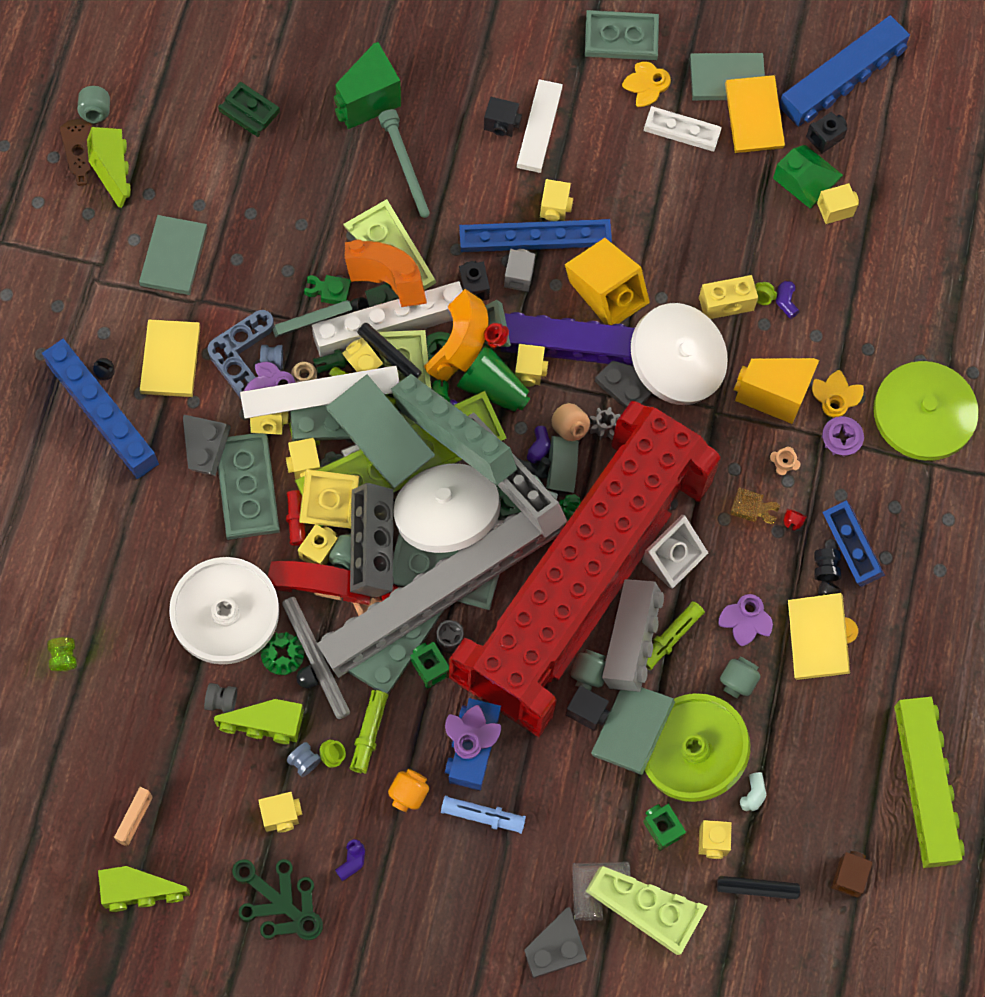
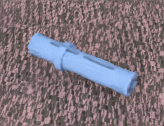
(483, 814)

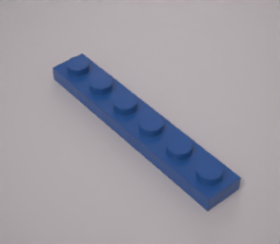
(533, 235)

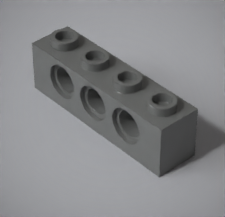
(372, 540)

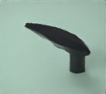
(537, 470)

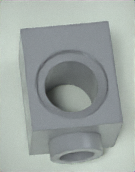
(519, 269)

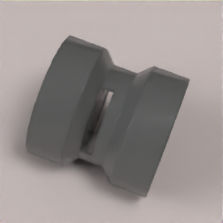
(449, 631)
(220, 698)

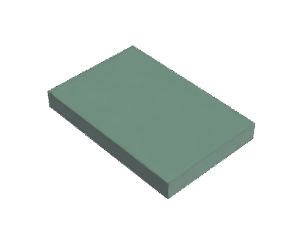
(621, 35)
(712, 70)
(173, 255)
(312, 318)
(633, 729)

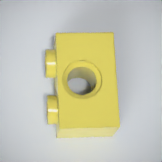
(728, 297)

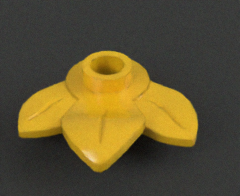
(644, 85)
(837, 391)

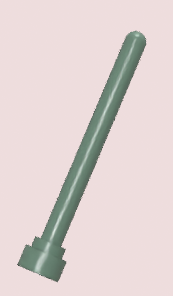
(390, 122)

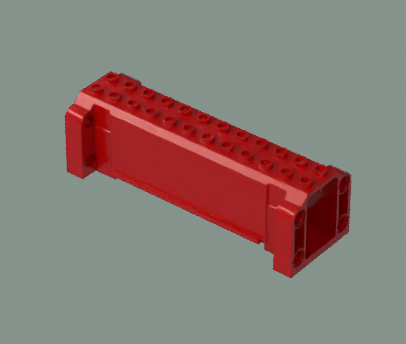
(585, 566)

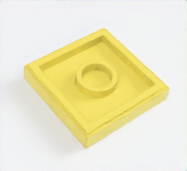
(327, 498)

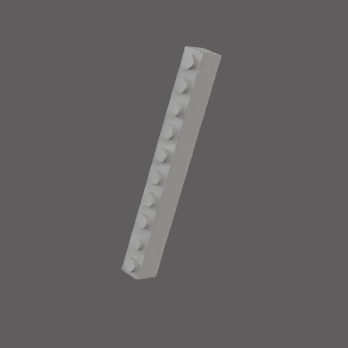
(431, 593)

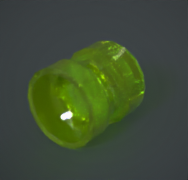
(62, 654)

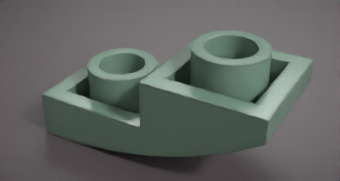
(563, 464)

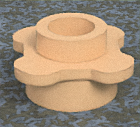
(788, 454)

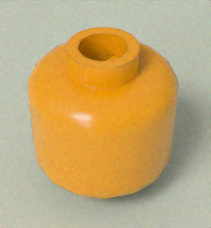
(408, 790)

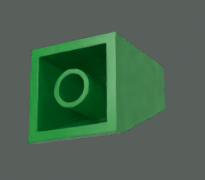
(367, 89)

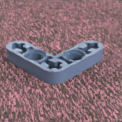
(233, 348)

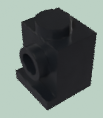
(827, 131)

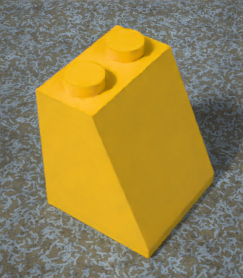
(608, 282)
(775, 385)

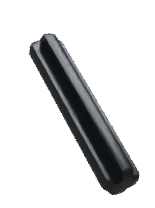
(388, 351)
(758, 887)

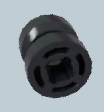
(827, 562)

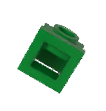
(430, 653)
(674, 831)

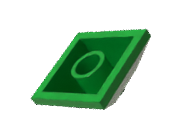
(805, 174)

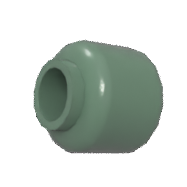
(93, 104)
(341, 552)
(588, 669)
(740, 677)

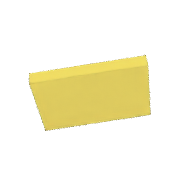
(170, 358)
(818, 636)

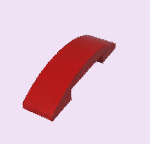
(315, 579)

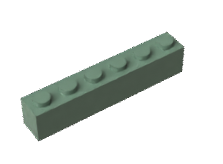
(454, 429)

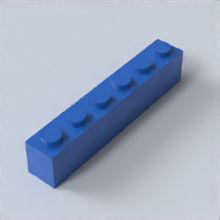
(844, 71)
(100, 408)

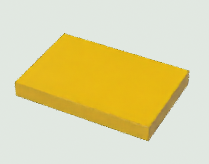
(754, 114)

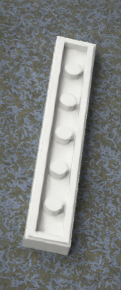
(311, 392)

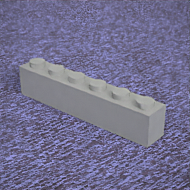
(530, 495)

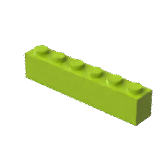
(928, 782)

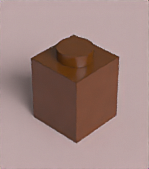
(852, 874)

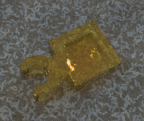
(750, 505)

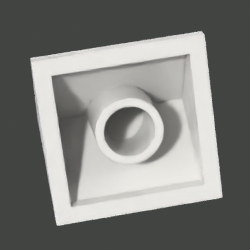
(675, 552)

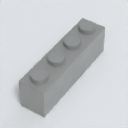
(633, 635)

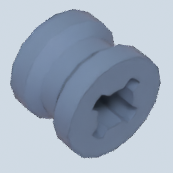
(272, 355)
(304, 759)

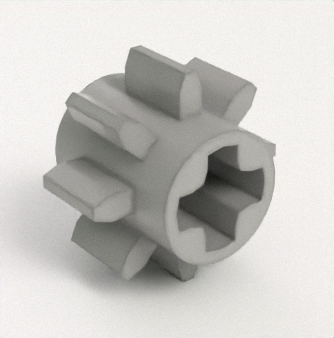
(603, 430)

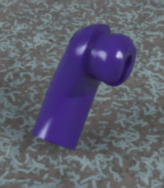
(784, 297)
(540, 447)
(355, 860)

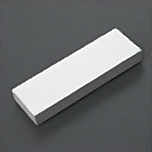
(682, 128)

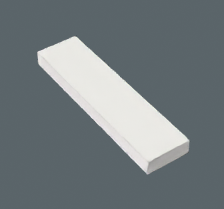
(539, 126)

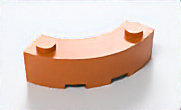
(385, 263)

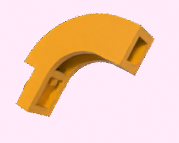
(466, 338)

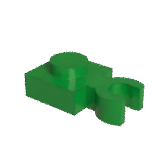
(332, 290)

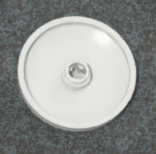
(679, 354)
(446, 508)
(224, 610)

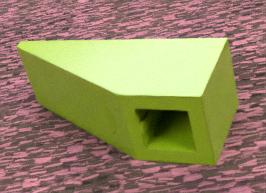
(106, 157)
(270, 719)
(130, 886)

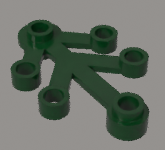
(281, 902)

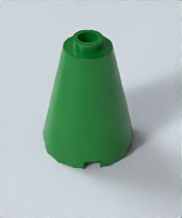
(495, 378)

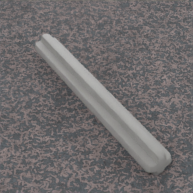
(316, 658)

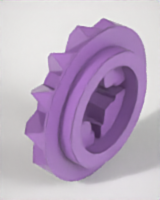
(850, 428)

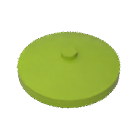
(925, 410)
(699, 749)

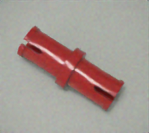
(297, 529)

